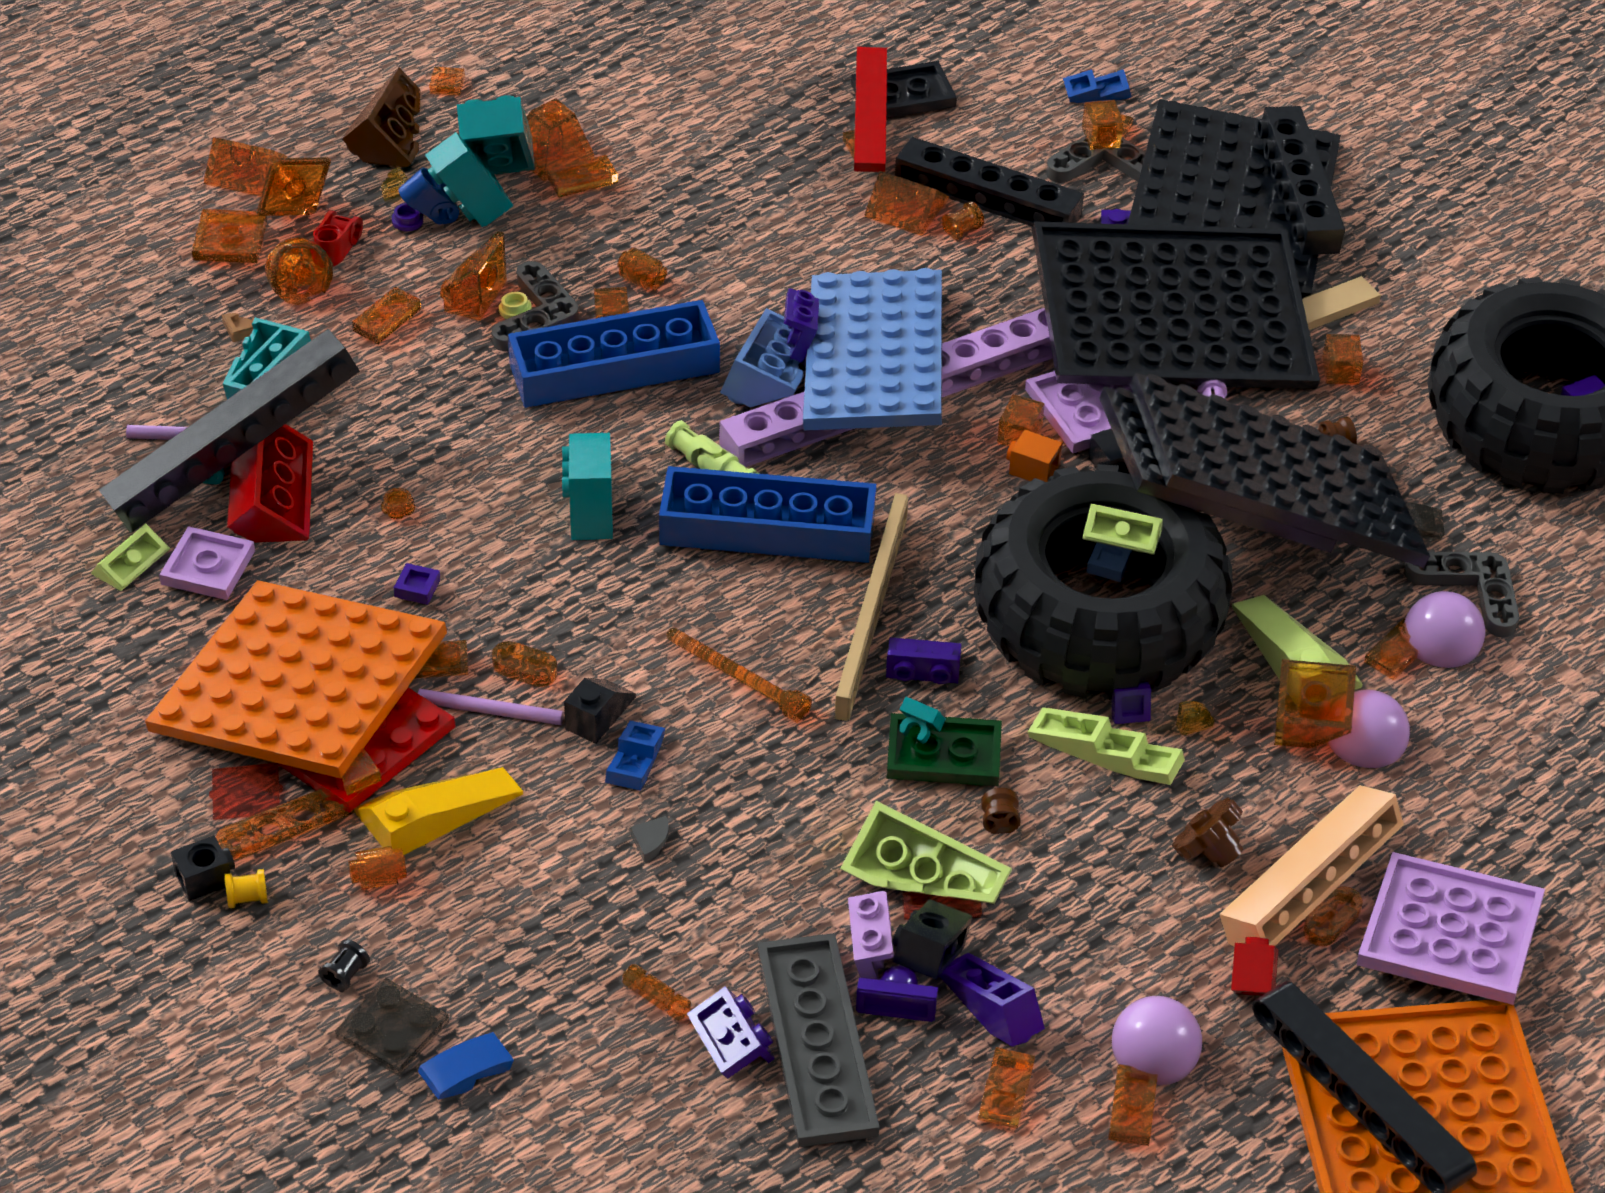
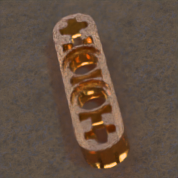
(284, 818)

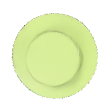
(514, 304)

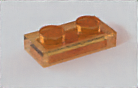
(582, 176)
(386, 315)
(1392, 652)
(447, 660)
(1132, 1106)

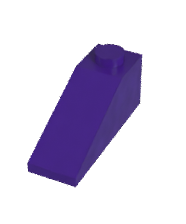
(995, 998)

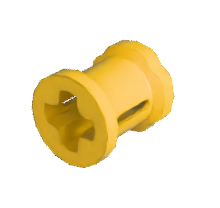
(246, 888)

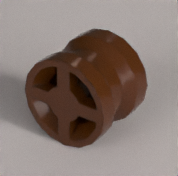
(1343, 427)
(1000, 811)

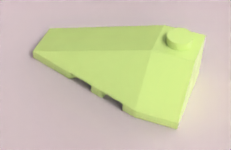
(912, 857)

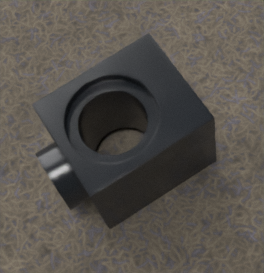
(202, 867)

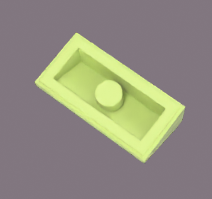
(1123, 529)
(131, 558)

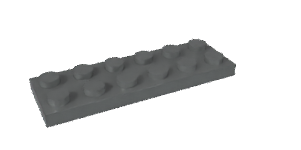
(817, 1040)

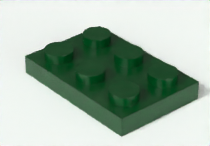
(958, 754)

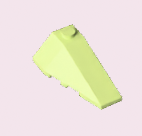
(1282, 636)

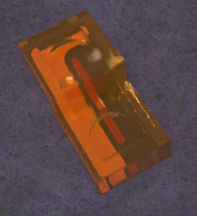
(1006, 1088)

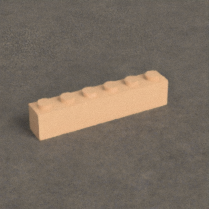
(1313, 867)

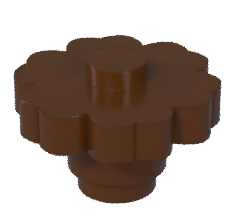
(1212, 834)

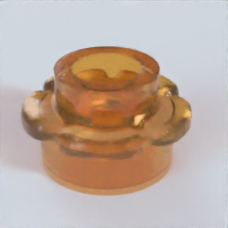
(398, 503)

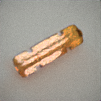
(656, 992)

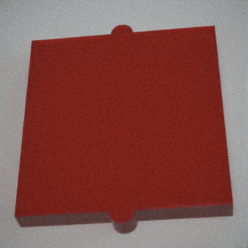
(245, 790)

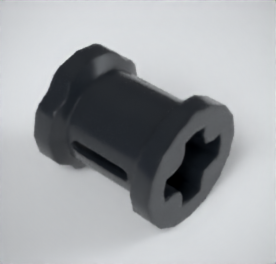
(344, 965)

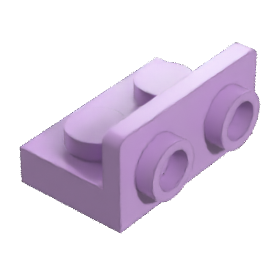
(870, 932)

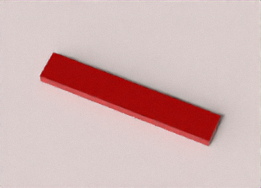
(870, 109)

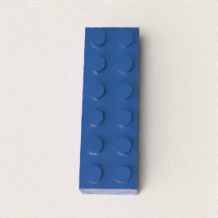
(613, 353)
(767, 514)

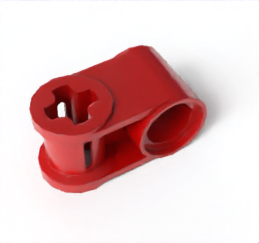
(338, 235)

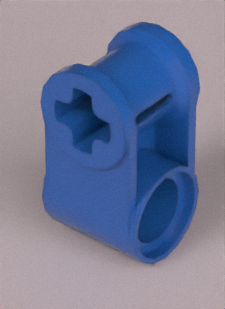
(429, 198)

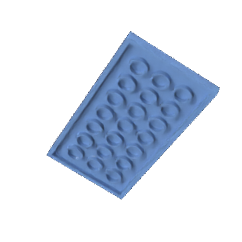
(875, 351)

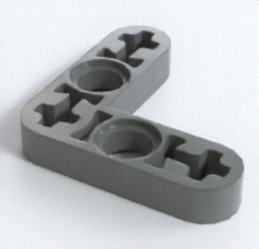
(1076, 165)
(548, 311)
(1476, 574)

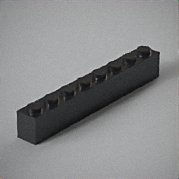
(229, 430)

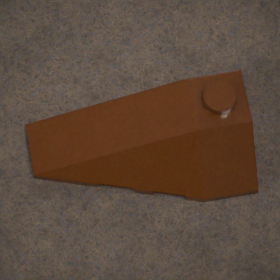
(387, 124)

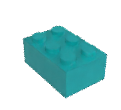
(498, 133)

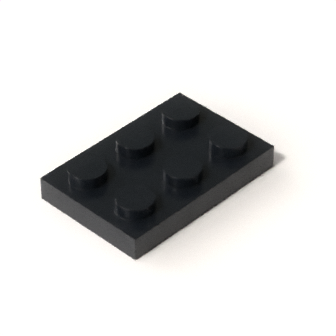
(916, 89)

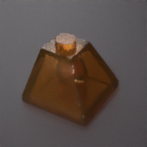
(556, 137)
(293, 186)
(476, 280)
(1314, 703)

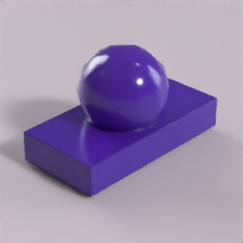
(897, 996)

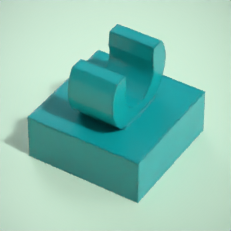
(920, 715)

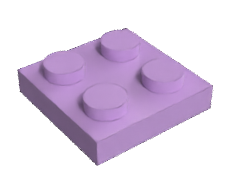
(207, 563)

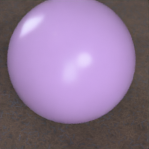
(1445, 629)
(1377, 733)
(1158, 1038)

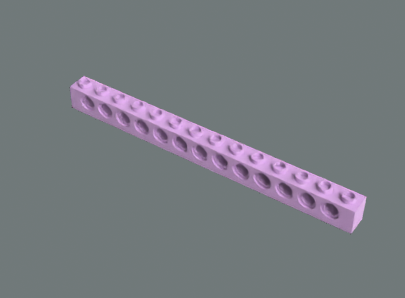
(965, 363)

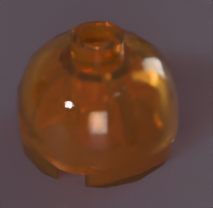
(297, 264)

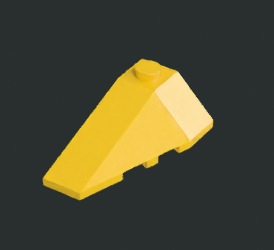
(430, 810)

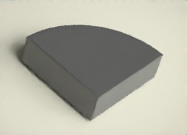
(650, 837)

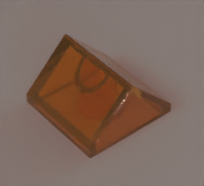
(238, 166)
(904, 203)

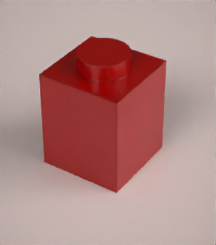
(1254, 967)

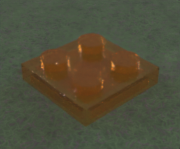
(229, 236)

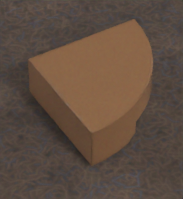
(237, 326)

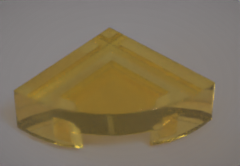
(392, 183)
(1193, 717)

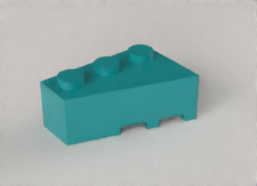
(468, 180)
(262, 351)
(588, 485)

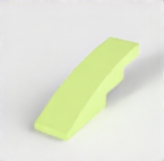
(1095, 741)

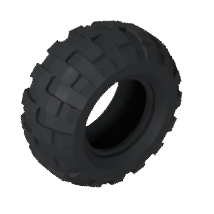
(1505, 423)
(1091, 639)

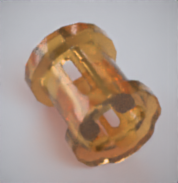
(956, 218)

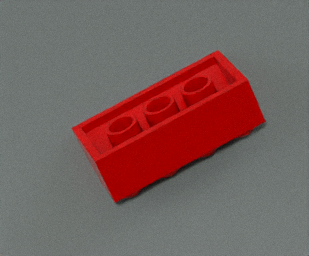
(272, 489)

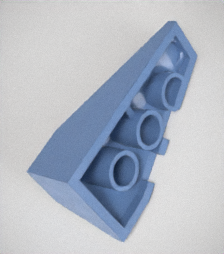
(763, 365)

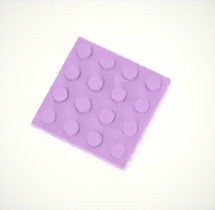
(1451, 928)

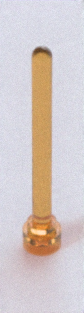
(792, 703)

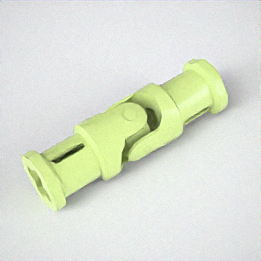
(702, 450)

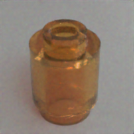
(641, 269)
(377, 867)

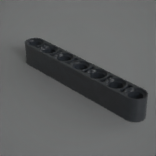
(1364, 1089)

